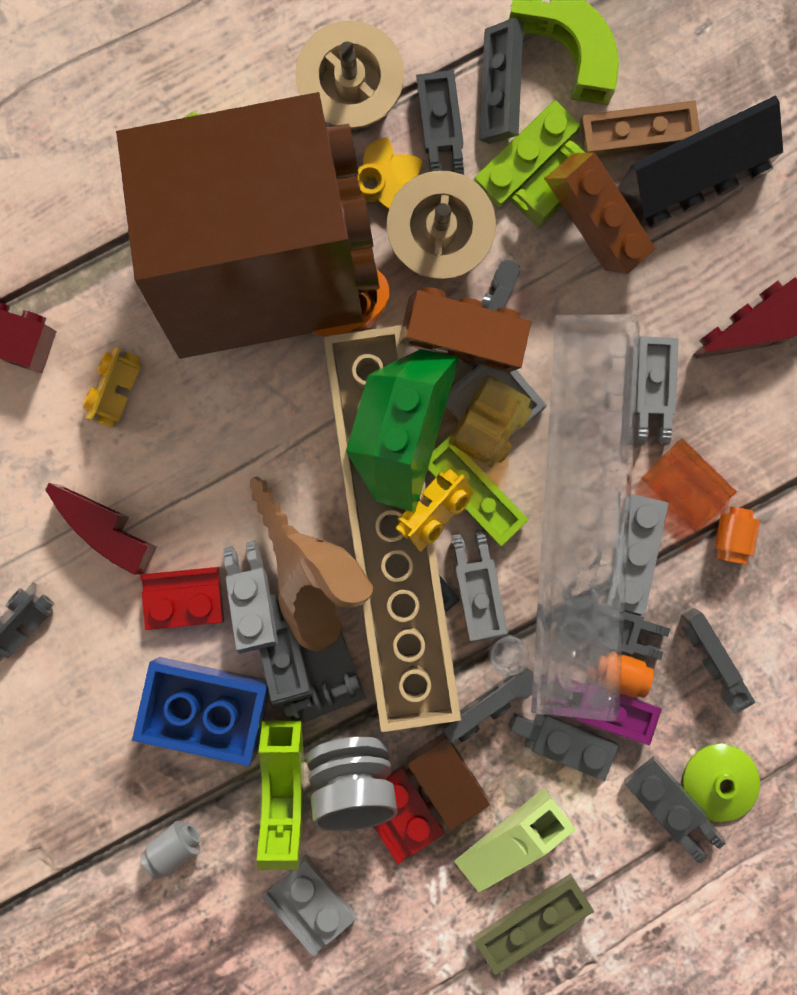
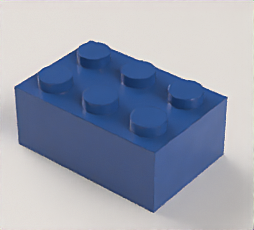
(201, 711)

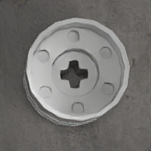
(351, 784)

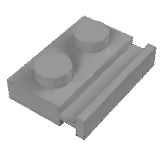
(309, 906)

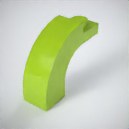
(585, 37)
(282, 795)

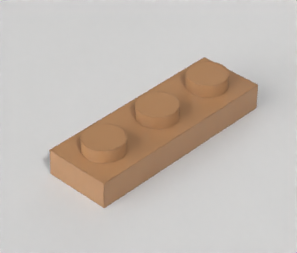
(638, 128)

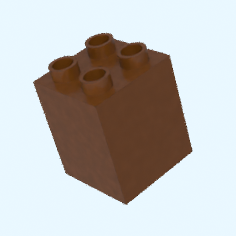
(247, 224)

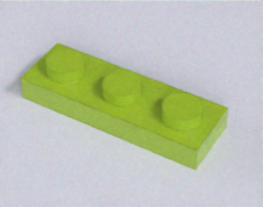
(527, 153)
(487, 503)

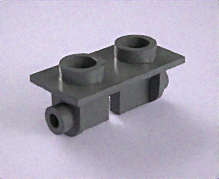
(23, 609)

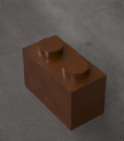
(446, 781)

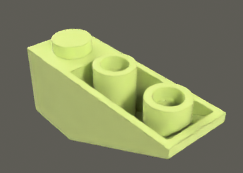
(516, 841)

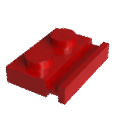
(182, 598)
(413, 825)

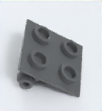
(331, 681)

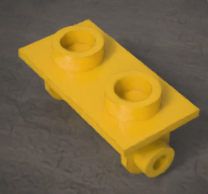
(114, 372)
(448, 496)

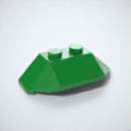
(400, 425)

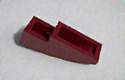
(102, 529)

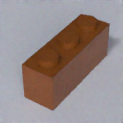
(600, 212)
(465, 330)

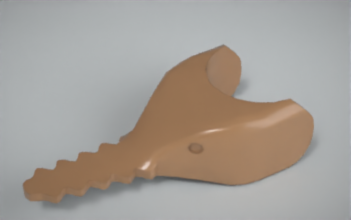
(310, 576)

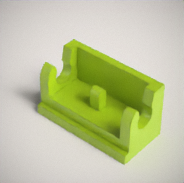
(535, 197)

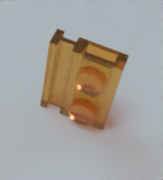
(689, 485)

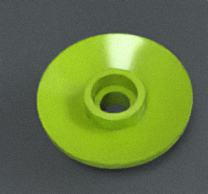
(711, 767)

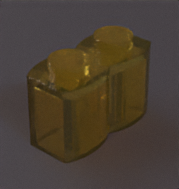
(490, 421)

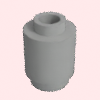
(171, 849)

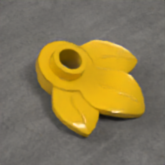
(387, 169)

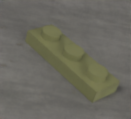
(532, 924)

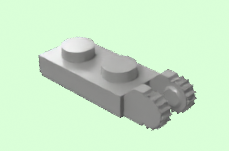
(656, 387)
(479, 591)
(249, 601)

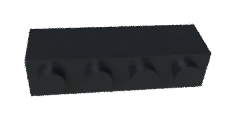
(704, 164)

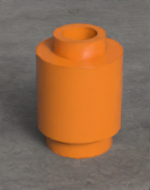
(737, 536)
(635, 677)

